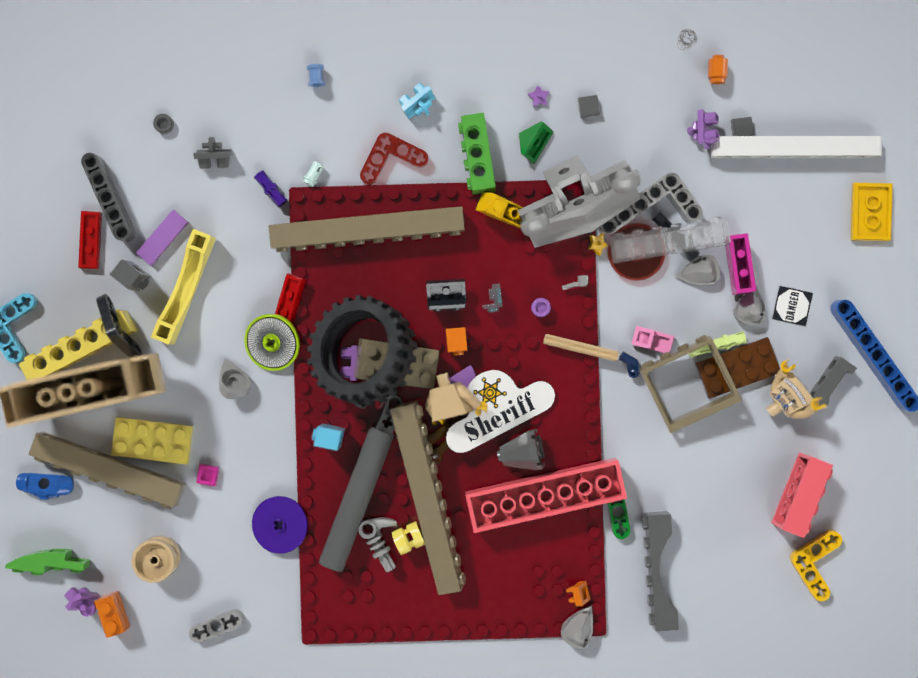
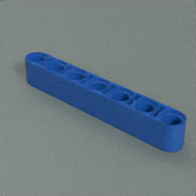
(883, 359)

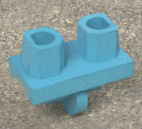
(418, 103)

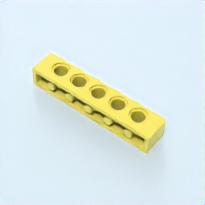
(32, 365)

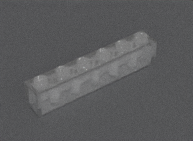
(670, 240)

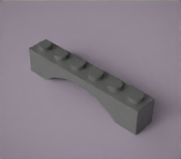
(658, 530)

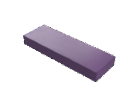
(162, 237)

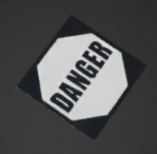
(792, 306)

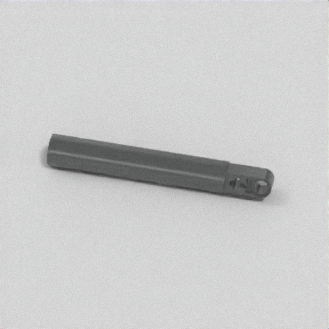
(359, 489)

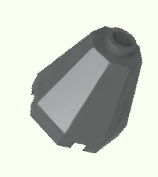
(523, 452)

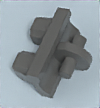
(204, 156)

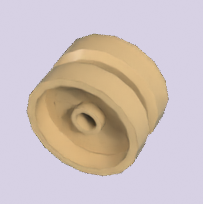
(148, 567)

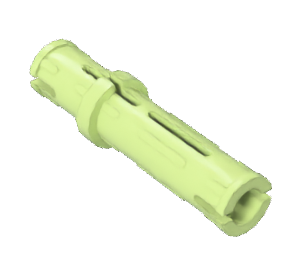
(723, 342)

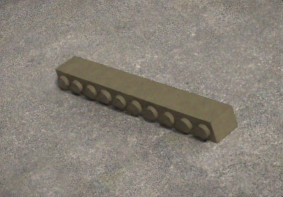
(366, 228)
(427, 497)

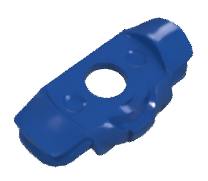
(57, 485)

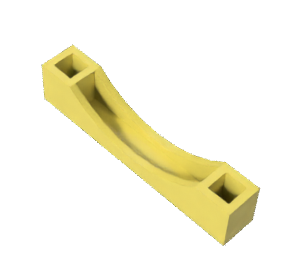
(194, 262)

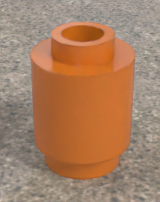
(717, 69)

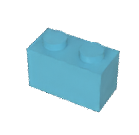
(328, 436)

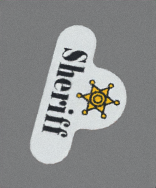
(506, 409)

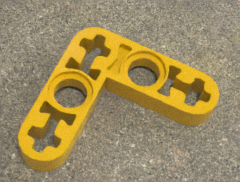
(809, 558)

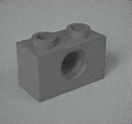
(130, 275)

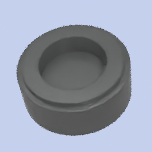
(163, 123)

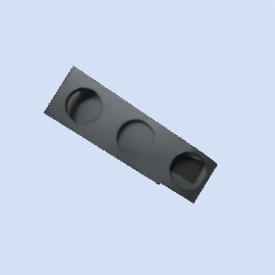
(831, 378)

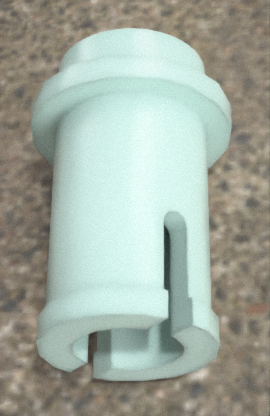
(313, 174)

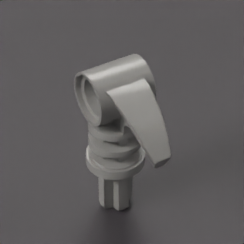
(377, 544)

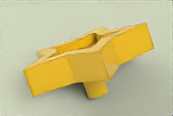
(597, 243)

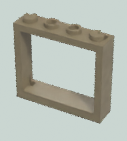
(703, 411)

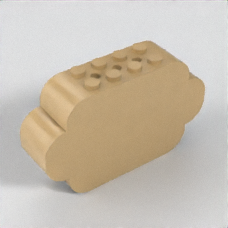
(82, 389)

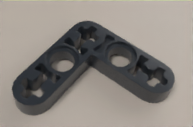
(113, 329)

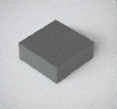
(588, 106)
(742, 126)

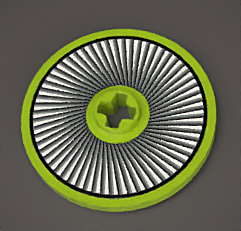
(265, 329)

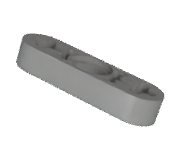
(212, 633)

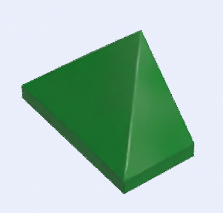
(534, 140)

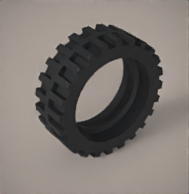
(328, 338)

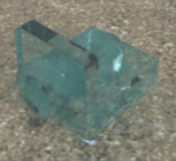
(494, 294)

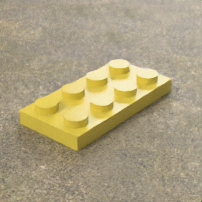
(152, 440)

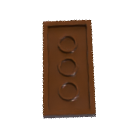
(745, 365)

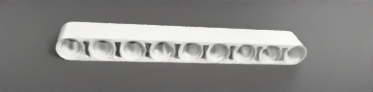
(797, 147)

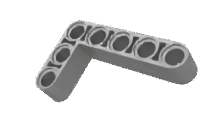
(647, 200)

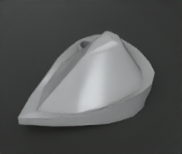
(701, 271)
(750, 309)
(233, 381)
(578, 628)

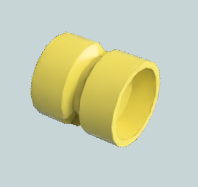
(402, 539)

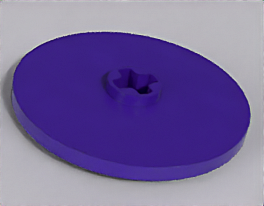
(265, 524)

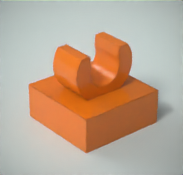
(580, 593)

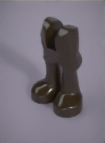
(433, 437)

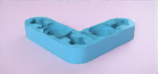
(5, 328)

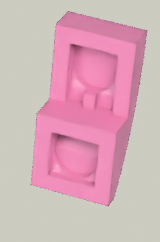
(652, 340)

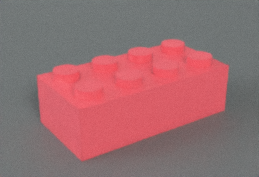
(802, 495)

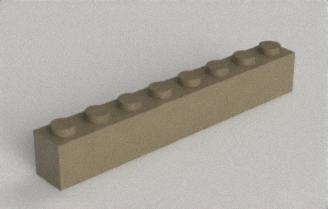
(107, 469)

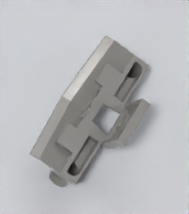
(603, 198)

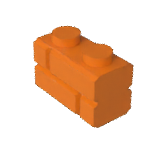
(112, 614)

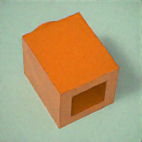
(456, 340)

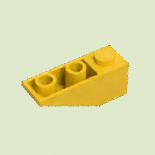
(500, 209)

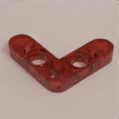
(391, 149)

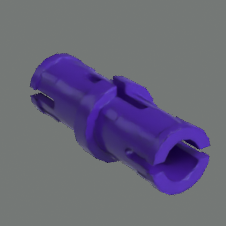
(270, 188)

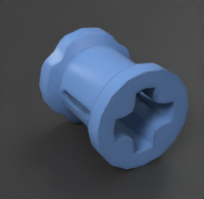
(315, 75)

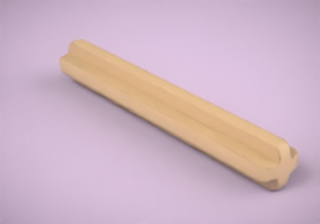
(581, 347)

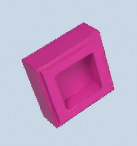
(207, 474)

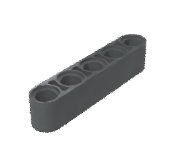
(101, 191)

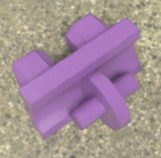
(701, 128)
(349, 353)
(81, 600)

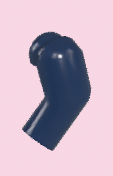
(632, 364)

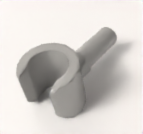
(582, 282)

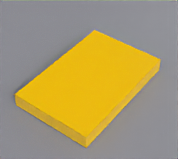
(871, 211)

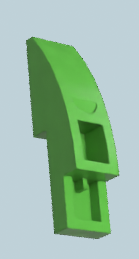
(44, 560)

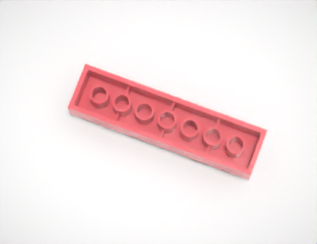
(545, 495)

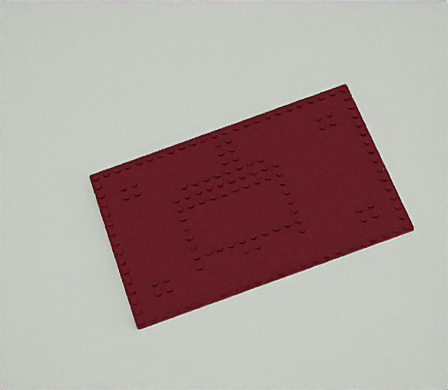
(512, 571)

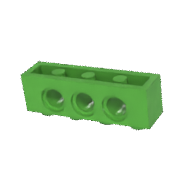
(476, 124)

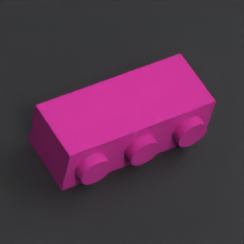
(740, 265)

